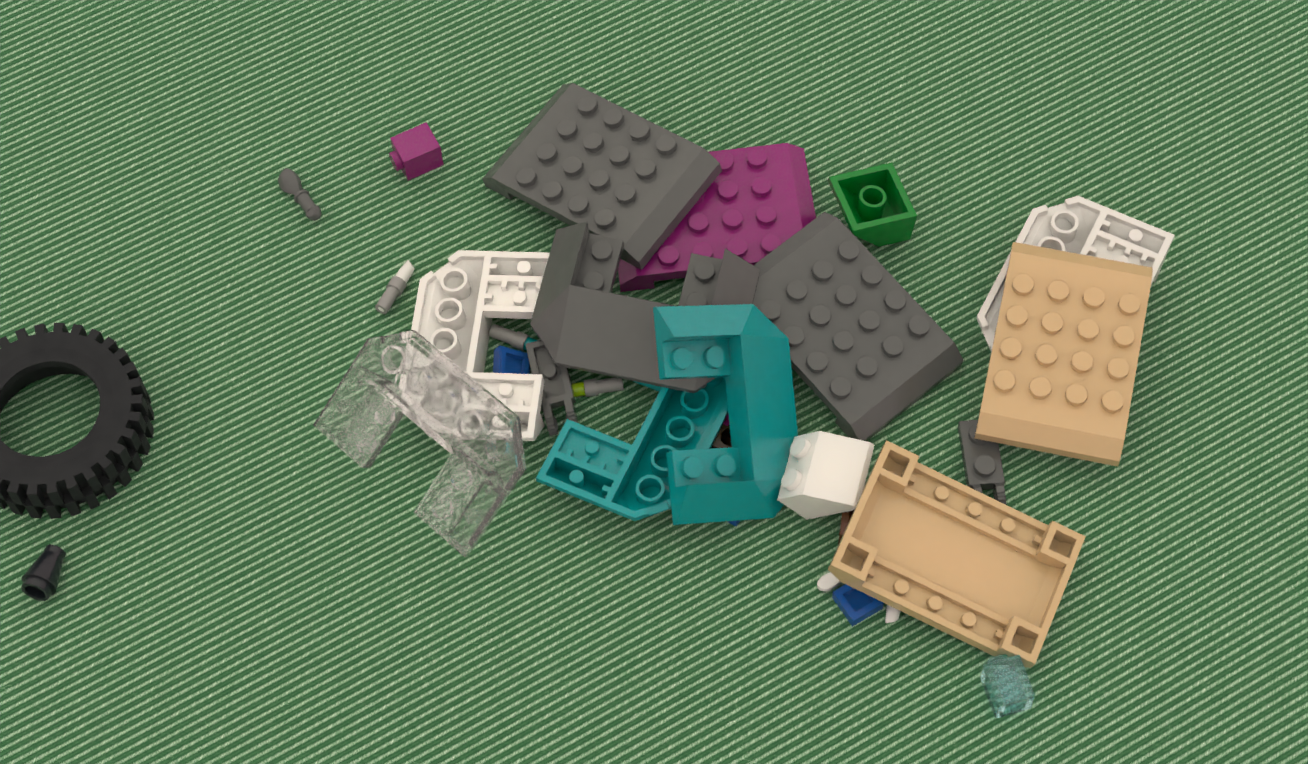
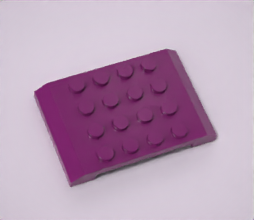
(747, 209)

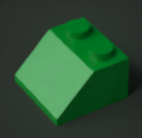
(875, 204)

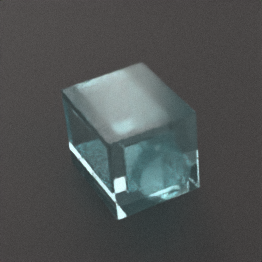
(1007, 685)

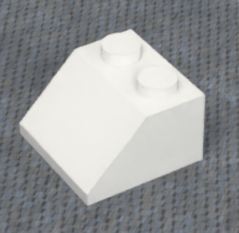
(825, 474)

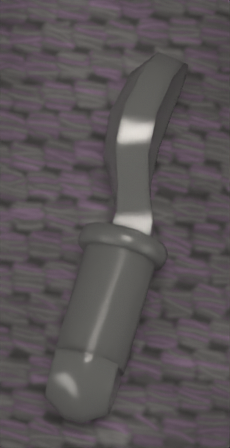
(291, 184)

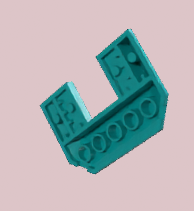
(761, 409)
(635, 476)

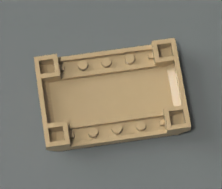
(1065, 354)
(955, 557)

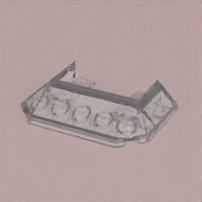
(481, 433)

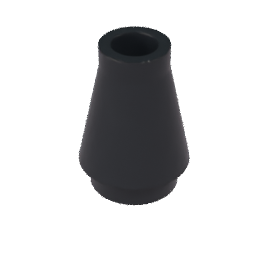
(43, 575)

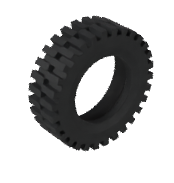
(107, 449)

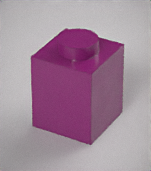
(416, 151)

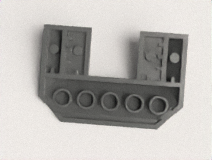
(615, 333)

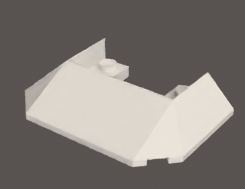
(1087, 230)
(457, 313)

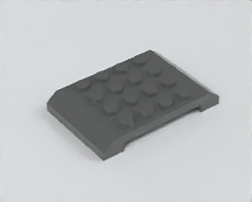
(605, 168)
(851, 327)

